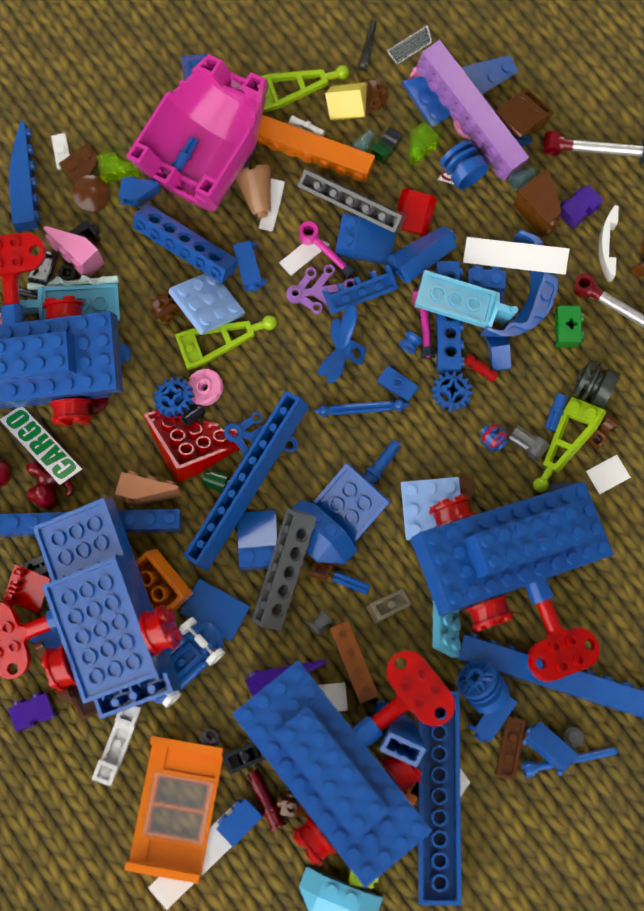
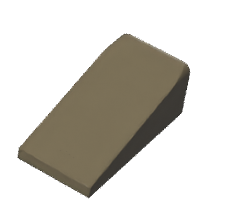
(388, 606)

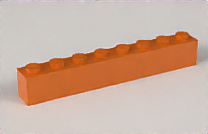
(315, 149)

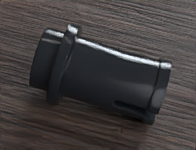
(196, 413)

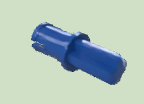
(185, 154)
(556, 412)

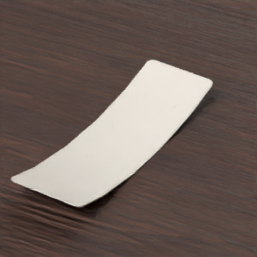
(267, 223)

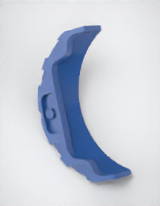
(540, 298)

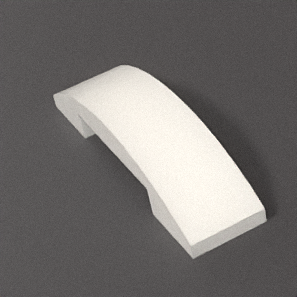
(607, 263)
(116, 746)

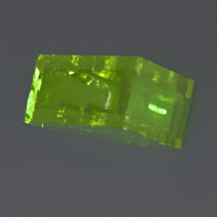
(114, 168)

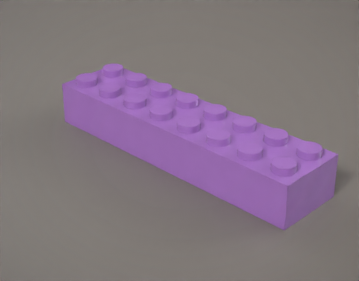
(471, 111)

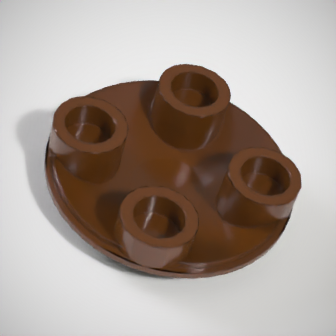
(376, 95)
(91, 193)

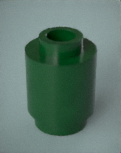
(216, 480)

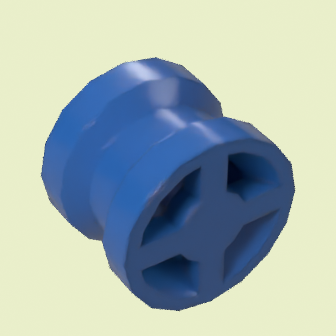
(410, 342)

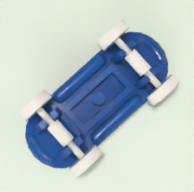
(199, 647)

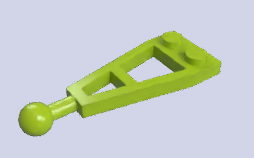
(272, 102)
(190, 349)
(579, 411)

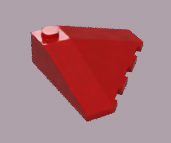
(189, 448)

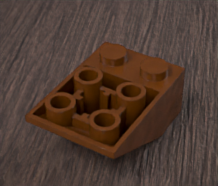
(524, 113)

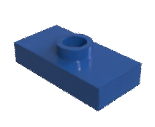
(397, 384)

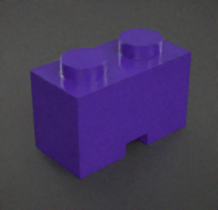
(583, 203)
(27, 712)

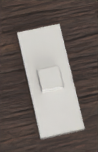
(60, 148)

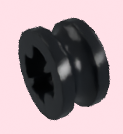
(70, 269)

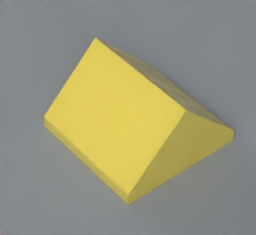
(346, 101)

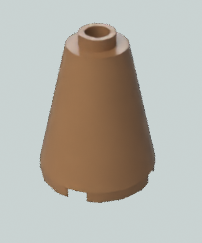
(256, 189)

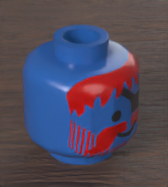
(493, 437)

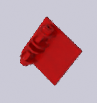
(26, 588)

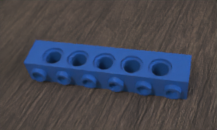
(184, 243)
(443, 326)

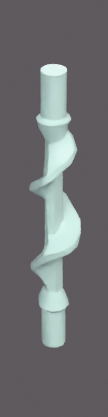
(83, 280)

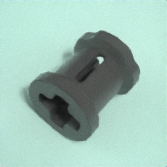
(321, 623)

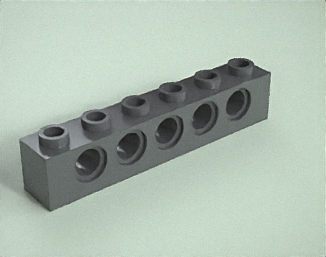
(352, 201)
(271, 595)

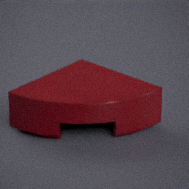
(99, 405)

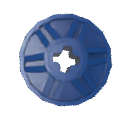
(464, 164)
(483, 686)

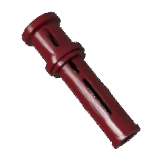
(270, 809)

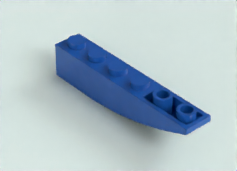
(22, 183)

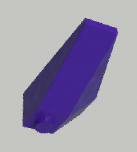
(259, 680)

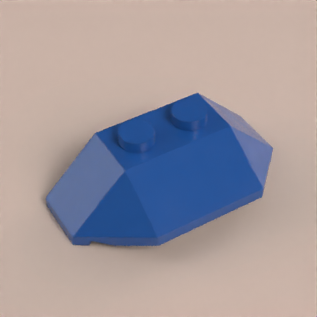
(328, 540)

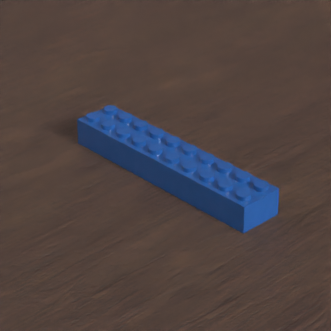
(440, 808)

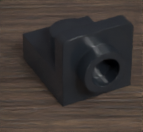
(86, 229)

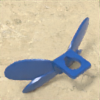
(341, 334)

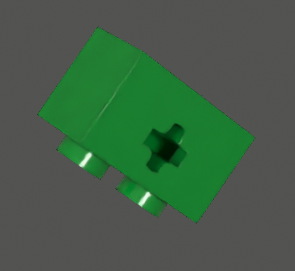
(564, 335)

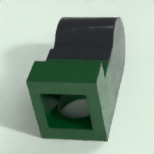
(386, 145)

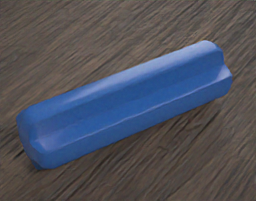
(351, 582)

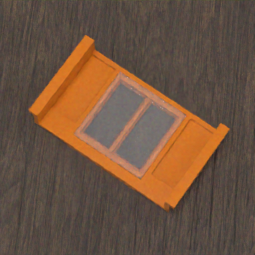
(176, 810)

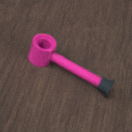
(310, 226)
(427, 350)

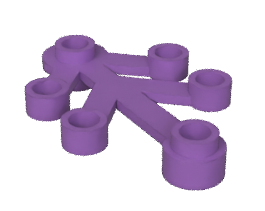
(316, 290)

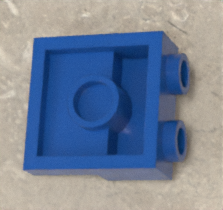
(489, 279)

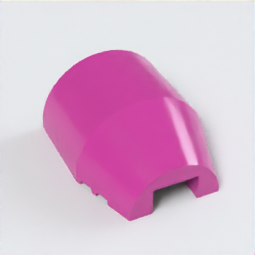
(217, 111)

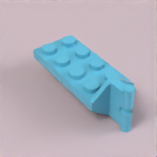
(96, 298)
(462, 301)
(446, 633)

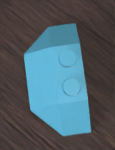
(328, 893)

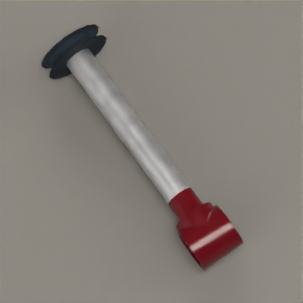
(555, 144)
(605, 298)

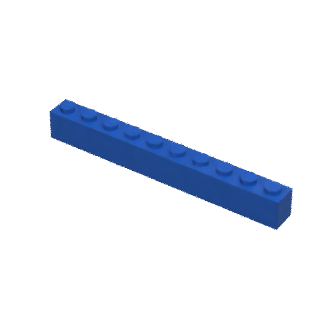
(246, 480)
(132, 520)
(580, 684)

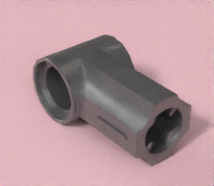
(532, 445)

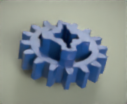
(459, 392)
(171, 396)

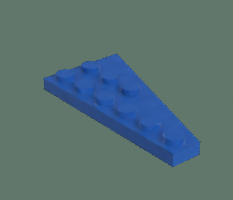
(483, 75)

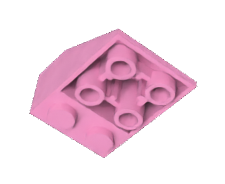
(76, 250)

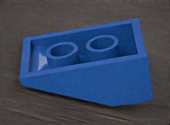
(364, 240)
(256, 539)

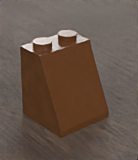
(539, 204)

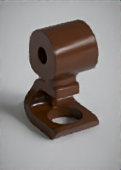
(600, 435)

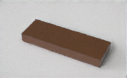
(510, 748)

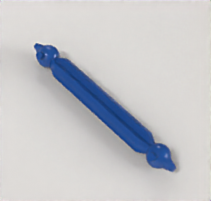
(355, 408)

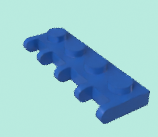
(360, 291)

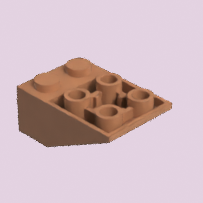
(144, 491)

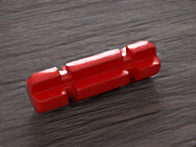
(480, 368)

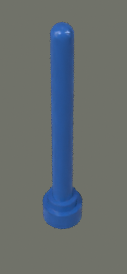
(532, 768)

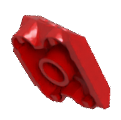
(419, 211)

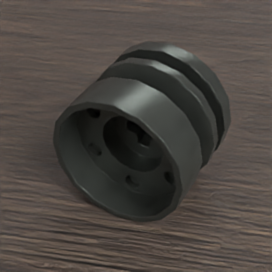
(595, 383)

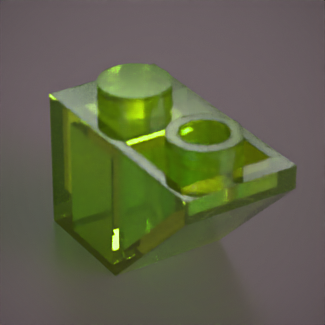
(421, 141)

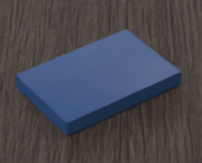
(215, 607)

